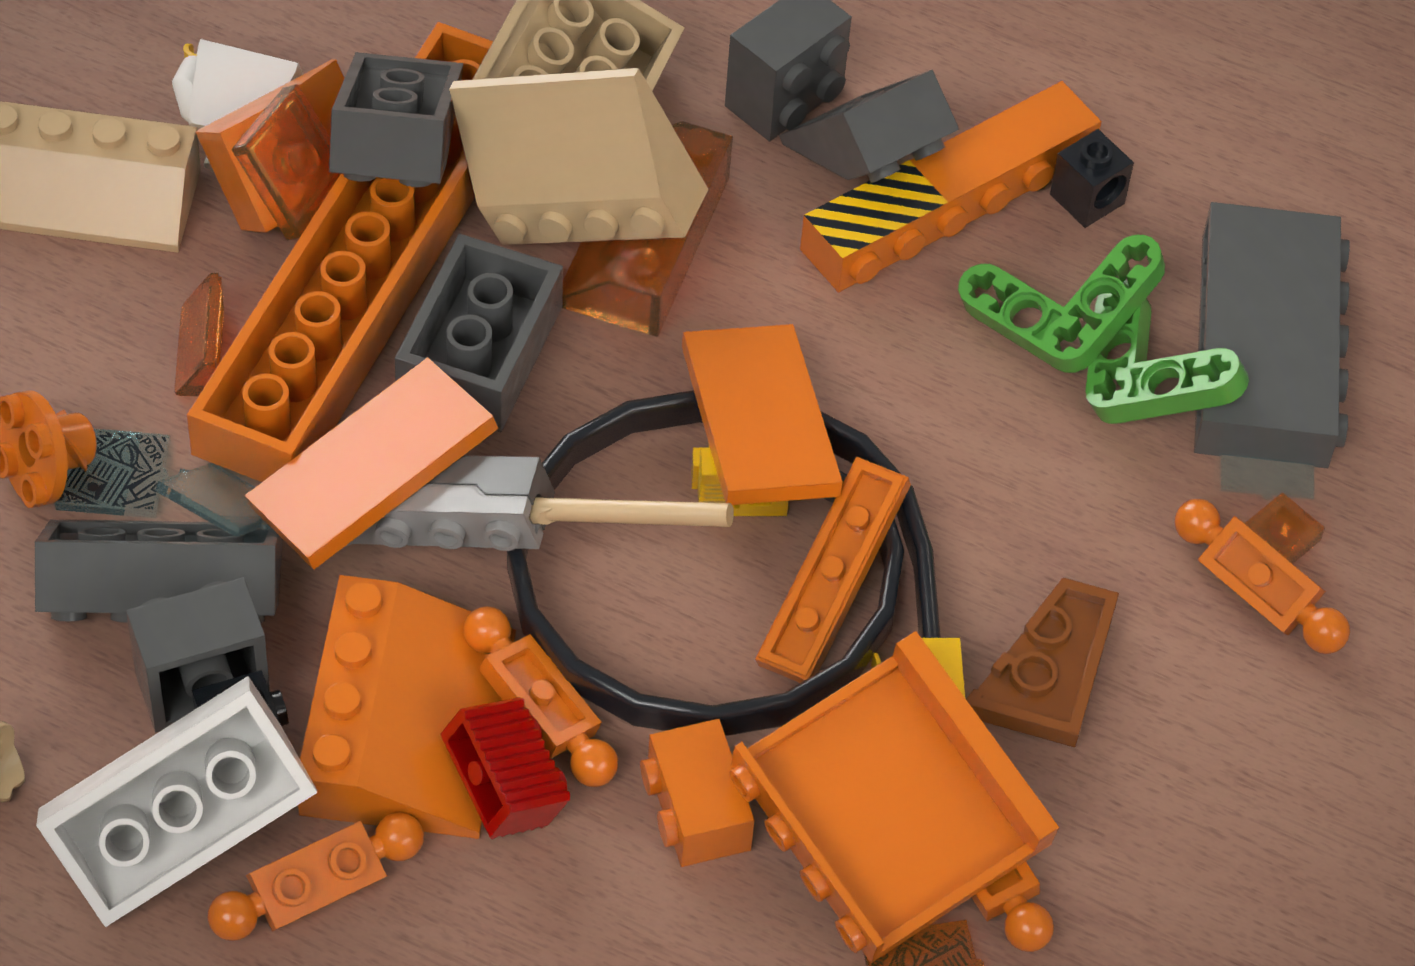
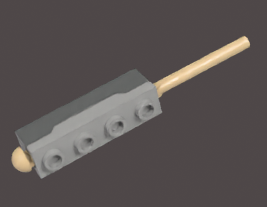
(508, 505)

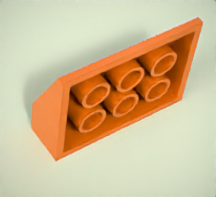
(381, 698)

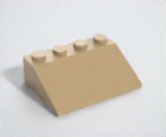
(581, 37)
(575, 158)

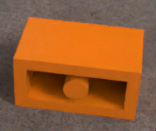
(698, 799)

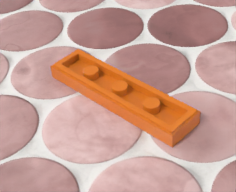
(833, 571)

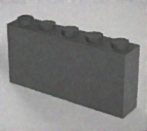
(1277, 304)

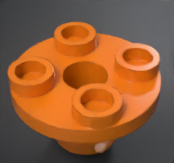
(41, 446)

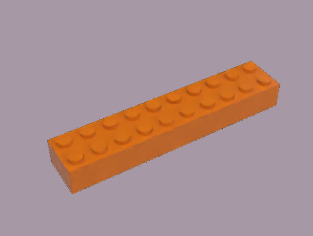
(332, 304)

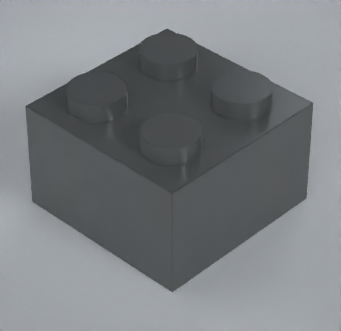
(787, 64)
(194, 644)

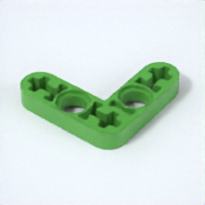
(1062, 322)
(1205, 376)

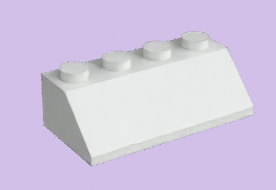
(175, 801)

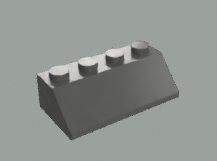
(127, 563)

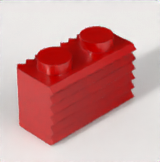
(506, 767)

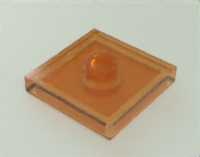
(288, 160)

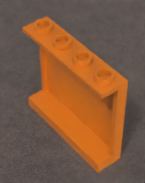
(893, 800)

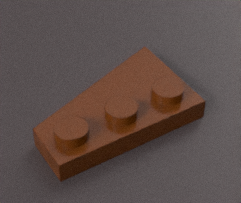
(1051, 667)

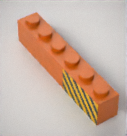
(946, 190)

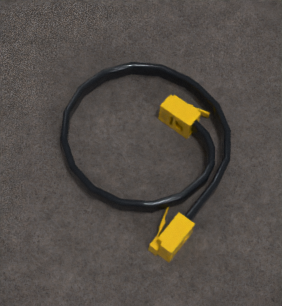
(758, 712)

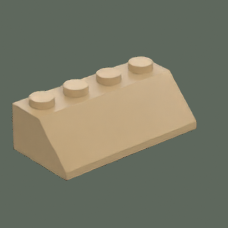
(96, 176)

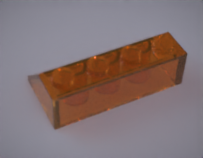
(640, 278)

